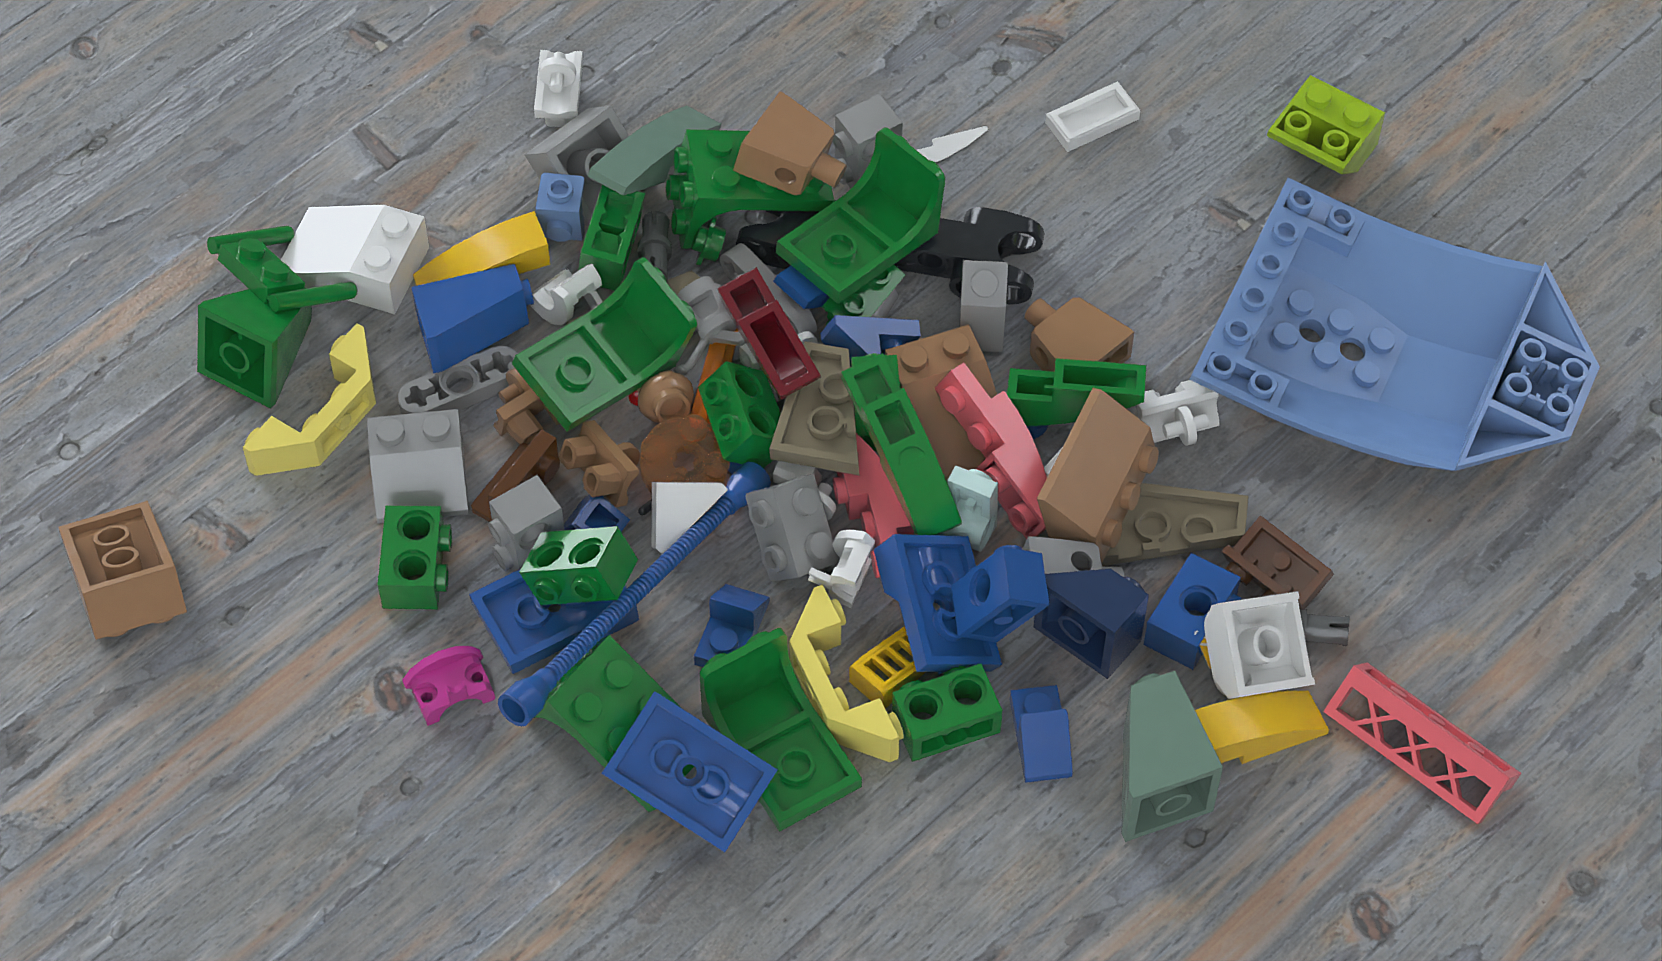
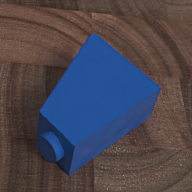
(470, 313)

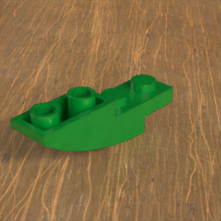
(902, 446)

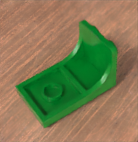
(708, 185)
(871, 225)
(610, 348)
(602, 701)
(763, 708)

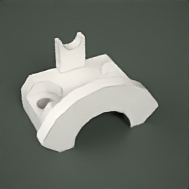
(558, 295)
(846, 579)

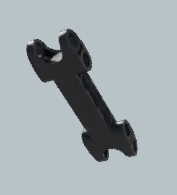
(982, 236)

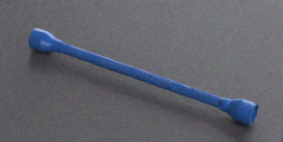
(528, 696)

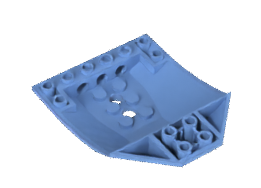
(1456, 344)

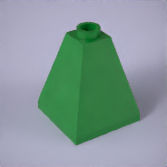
(249, 344)

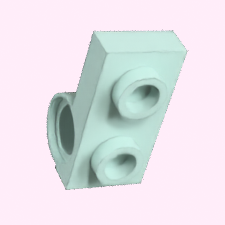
(977, 505)

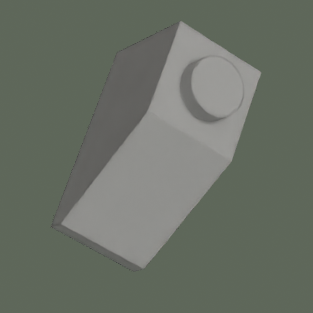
(984, 302)

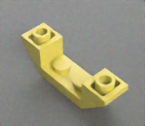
(282, 448)
(862, 728)

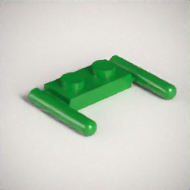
(267, 275)

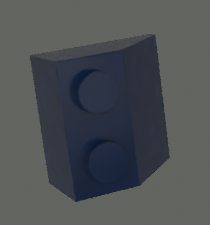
(1094, 616)

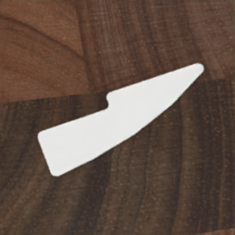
(950, 144)

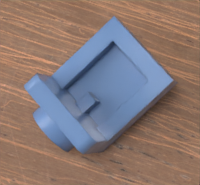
(560, 206)

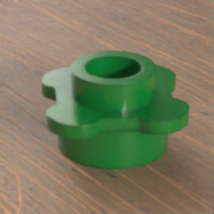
(708, 241)

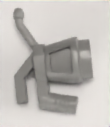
(711, 316)

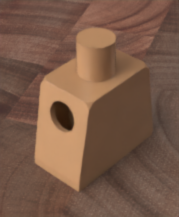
(789, 148)
(1076, 333)

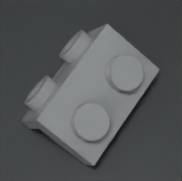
(791, 528)

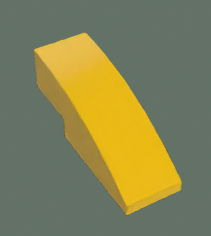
(510, 242)
(1261, 724)

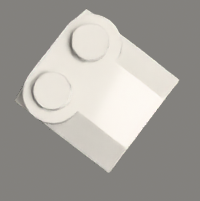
(1257, 645)

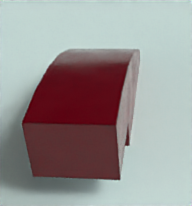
(768, 333)

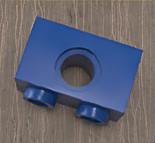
(1194, 588)
(1000, 594)

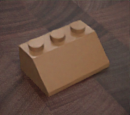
(1097, 474)

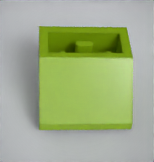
(1329, 126)

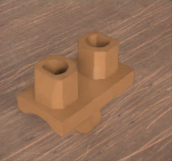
(518, 414)
(606, 465)

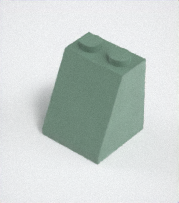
(1166, 758)

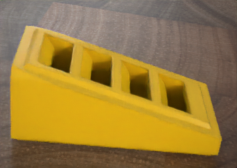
(863, 674)

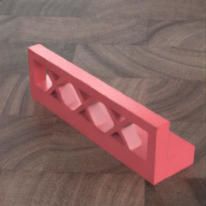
(1430, 726)

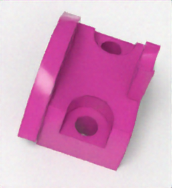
(447, 679)

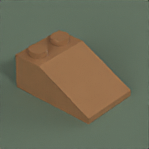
(921, 368)
(123, 570)

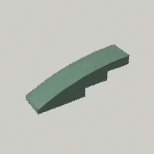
(649, 152)

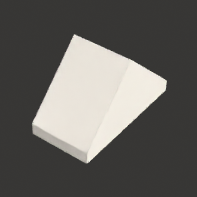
(678, 507)

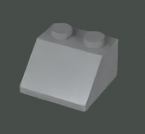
(578, 148)
(418, 461)

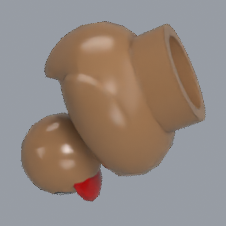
(664, 396)

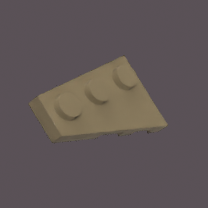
(819, 418)
(1178, 522)

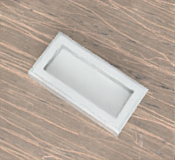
(1092, 116)

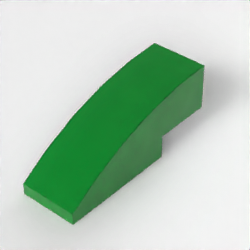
(1061, 394)

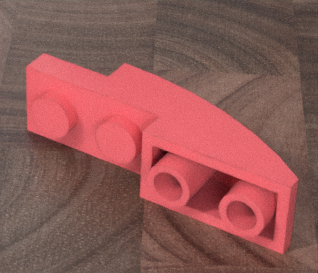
(1005, 442)
(871, 499)

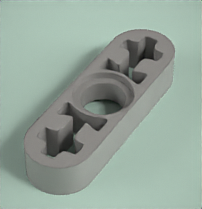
(741, 260)
(425, 386)

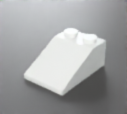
(361, 245)

